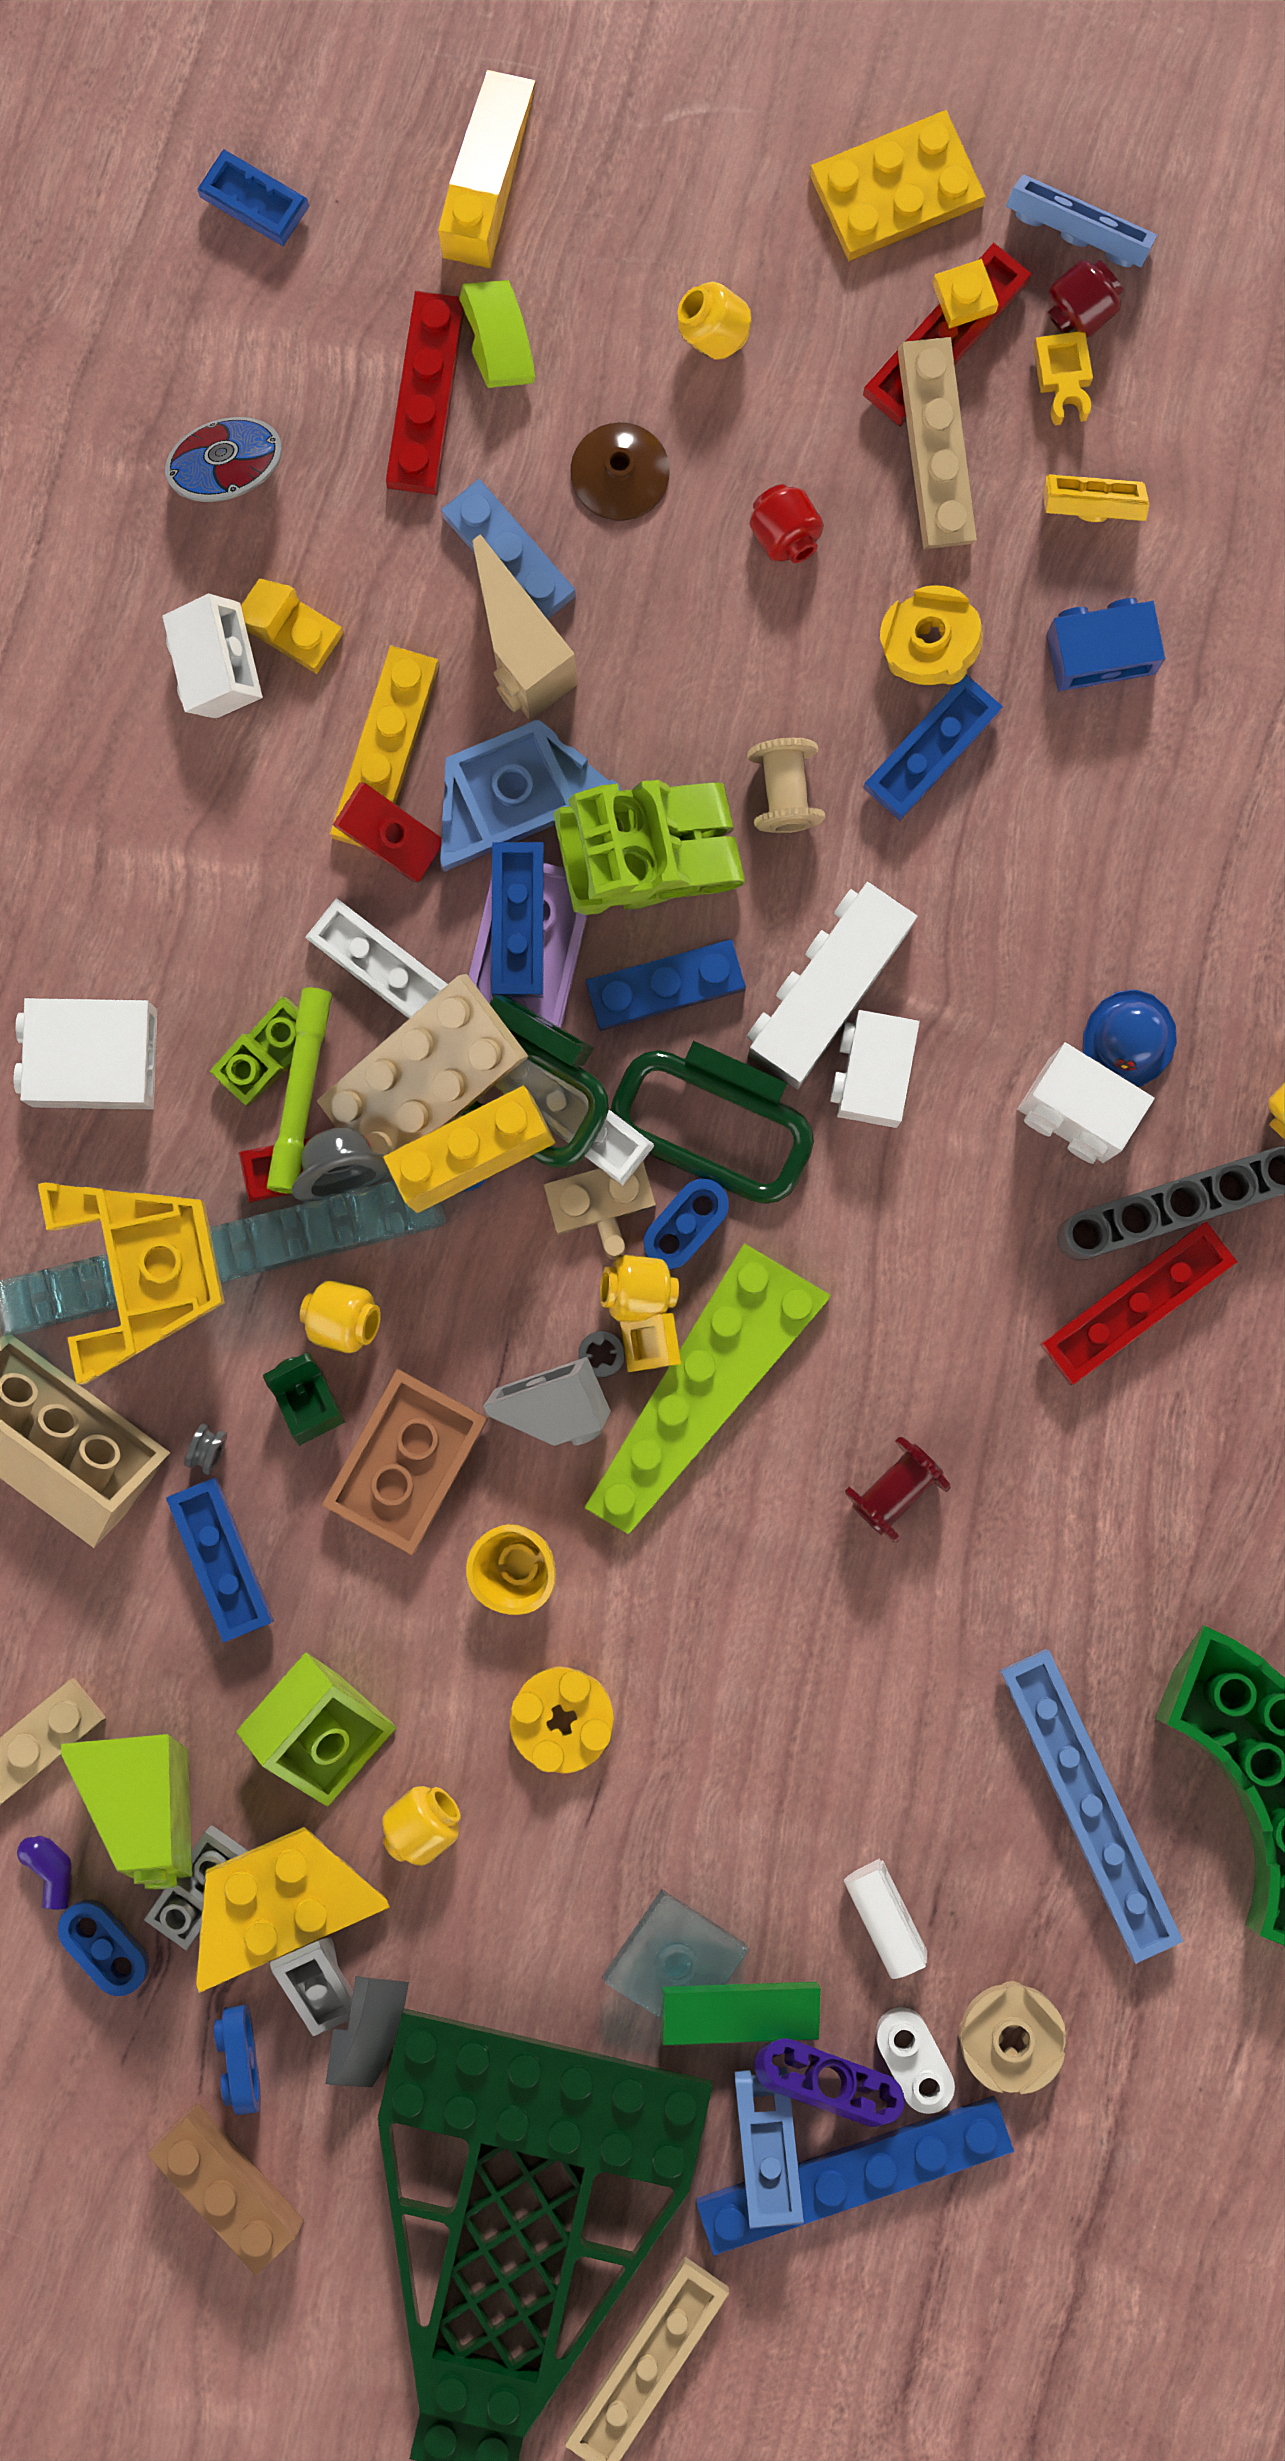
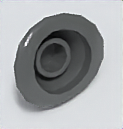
(337, 1164)

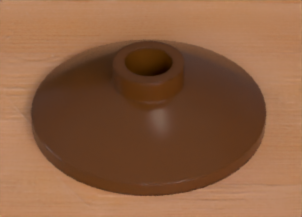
(626, 492)

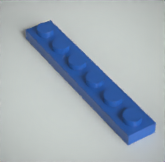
(868, 2171)

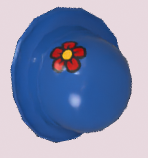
(1131, 1036)

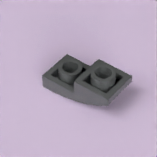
(374, 2020)

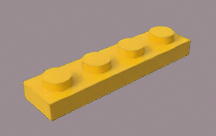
(391, 727)

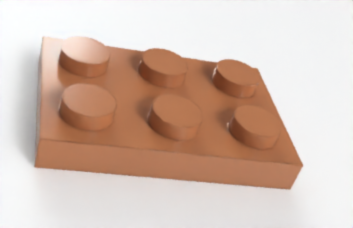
(405, 1462)

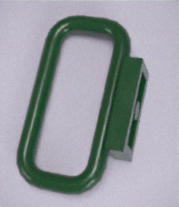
(562, 1057)
(736, 1084)

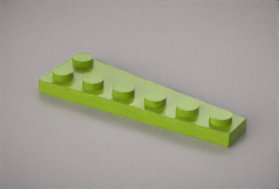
(726, 1354)

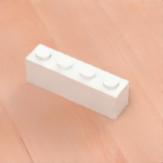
(831, 985)

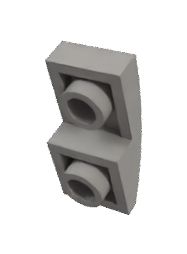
(180, 1908)

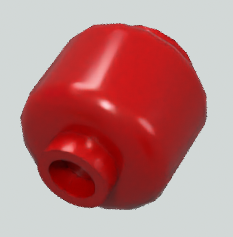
(786, 524)

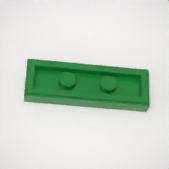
(740, 2013)

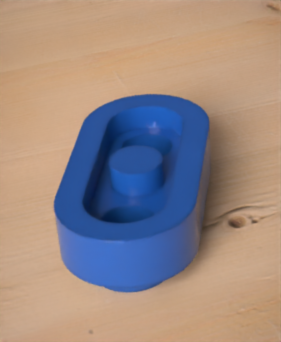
(685, 1224)
(99, 1951)
(241, 2082)

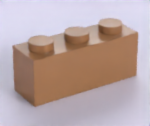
(226, 2188)

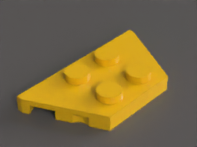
(275, 1904)

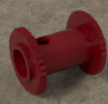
(897, 1489)

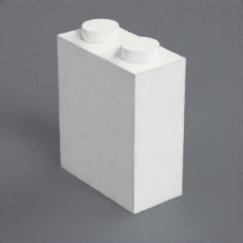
(87, 1053)

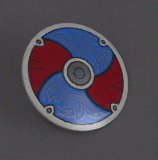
(223, 459)

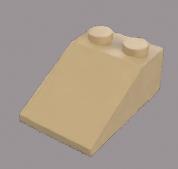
(529, 653)

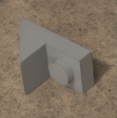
(315, 1985)

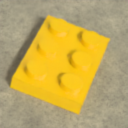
(897, 185)

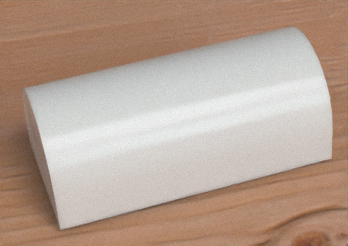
(887, 1919)

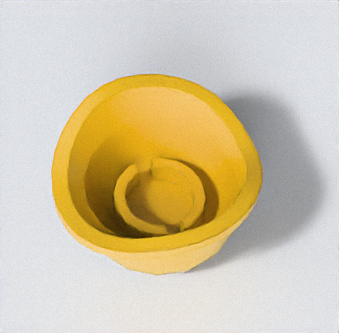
(511, 1570)

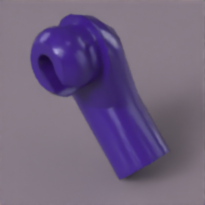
(51, 1865)

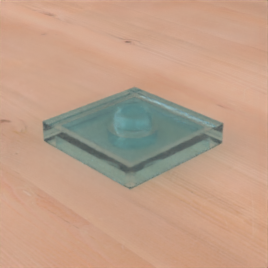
(672, 1949)

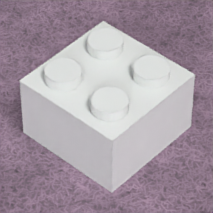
(1084, 1105)

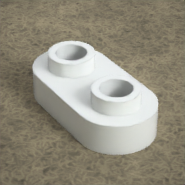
(916, 2061)

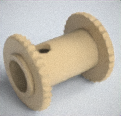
(786, 785)

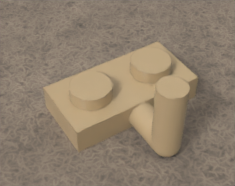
(599, 1200)

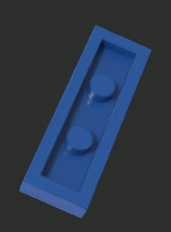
(932, 747)
(517, 919)
(665, 985)
(220, 1559)

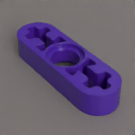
(798, 2056)

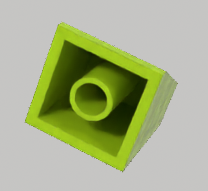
(138, 1803)

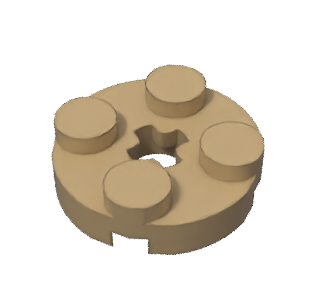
(1012, 2069)

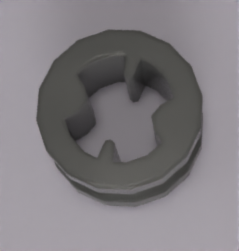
(599, 1338)
(205, 1449)

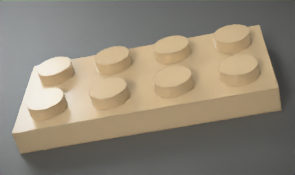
(426, 1070)

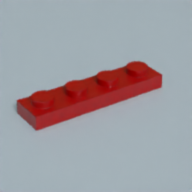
(1007, 281)
(425, 393)
(1138, 1303)

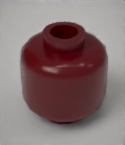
(1084, 298)

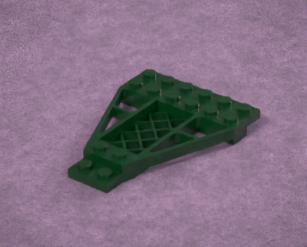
(541, 2104)

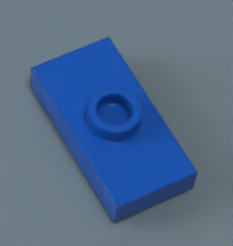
(253, 197)

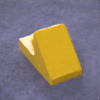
(288, 625)

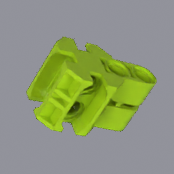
(647, 845)

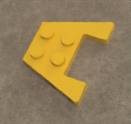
(158, 1267)

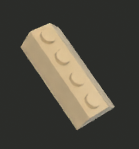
(69, 1446)

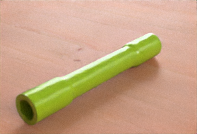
(309, 1034)

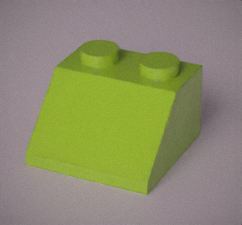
(315, 1730)

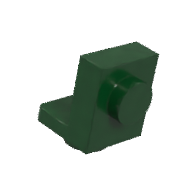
(304, 1397)

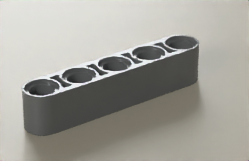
(1156, 1208)

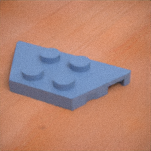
(508, 790)

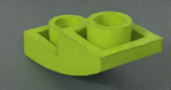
(500, 333)
(261, 1055)

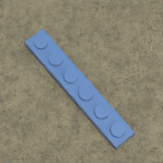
(1091, 1806)

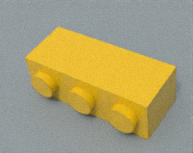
(469, 1149)

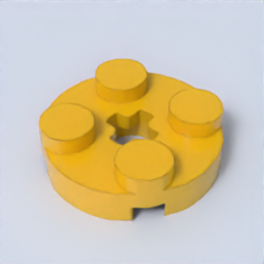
(935, 662)
(533, 1708)

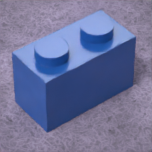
(1105, 644)

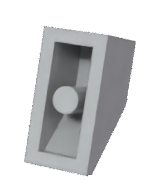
(553, 1404)

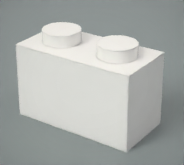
(211, 656)
(876, 1068)

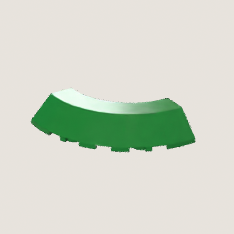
(1236, 1713)

